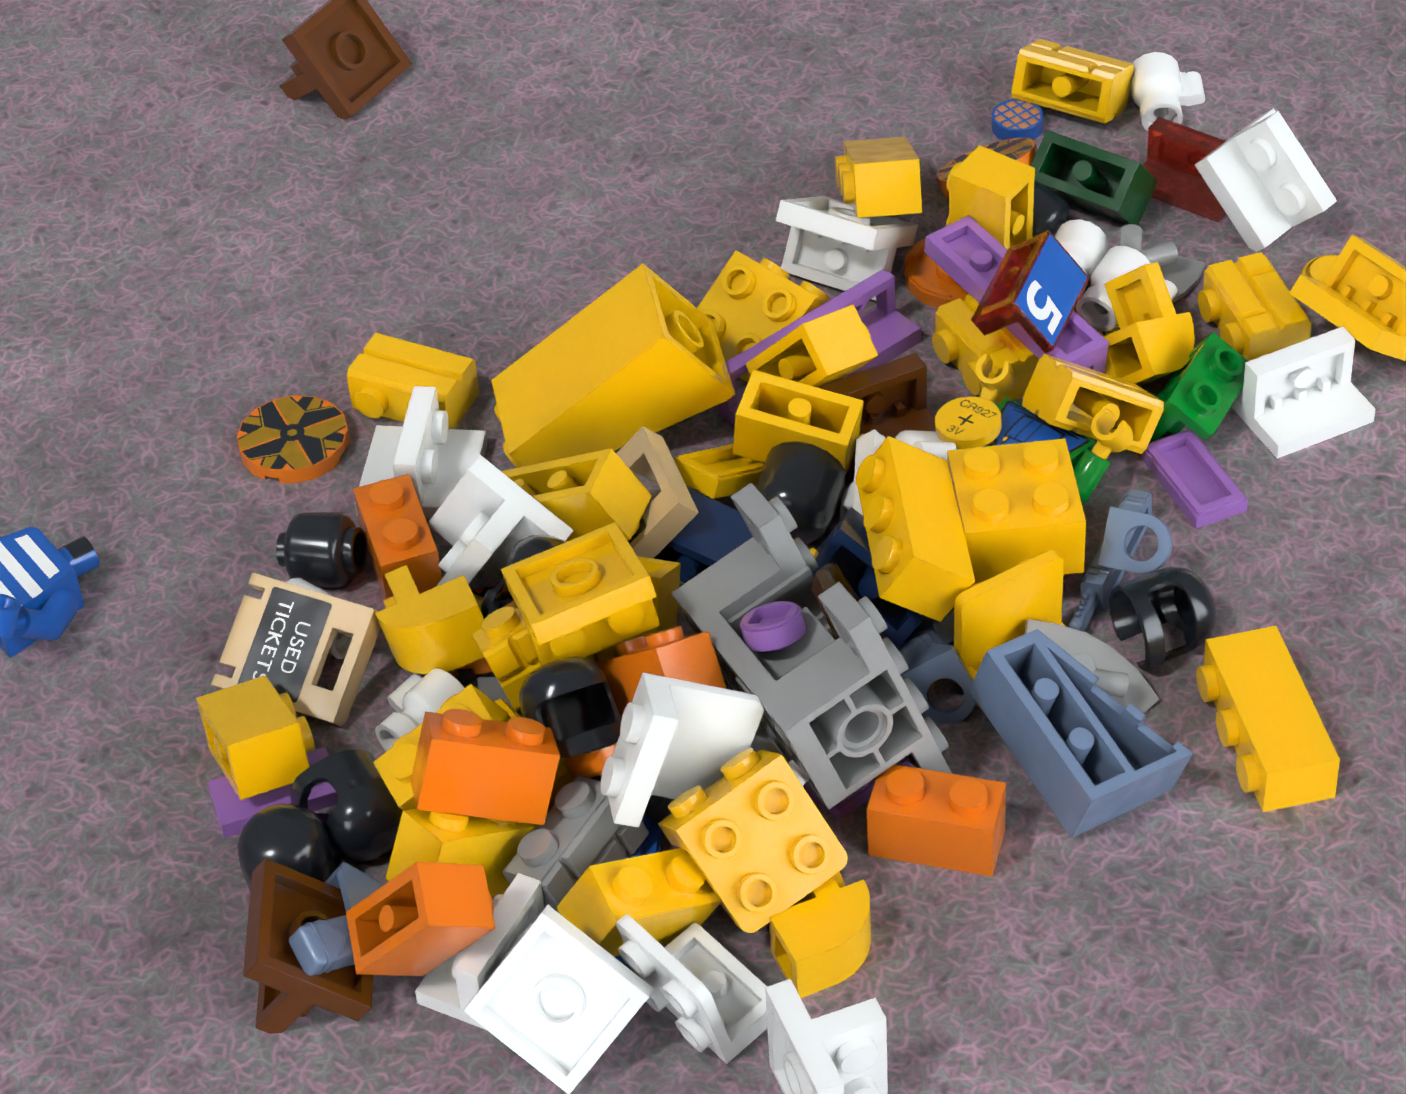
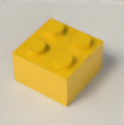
(1018, 505)

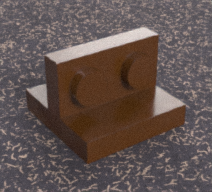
(343, 55)
(892, 398)
(277, 907)

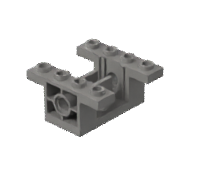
(824, 699)

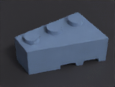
(1071, 736)

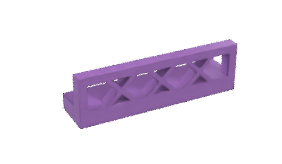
(973, 258)
(888, 331)

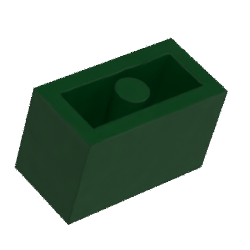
(1094, 178)

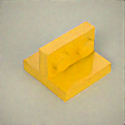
(1362, 295)
(583, 595)

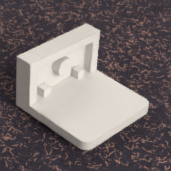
(675, 740)
(701, 984)

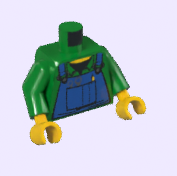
(1022, 426)

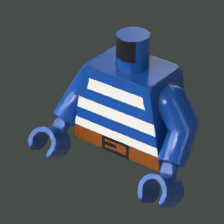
(39, 587)

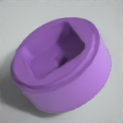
(773, 626)

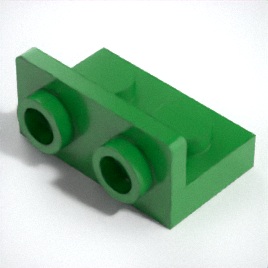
(1202, 389)

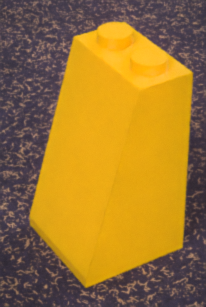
(608, 371)

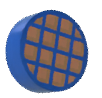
(1017, 120)

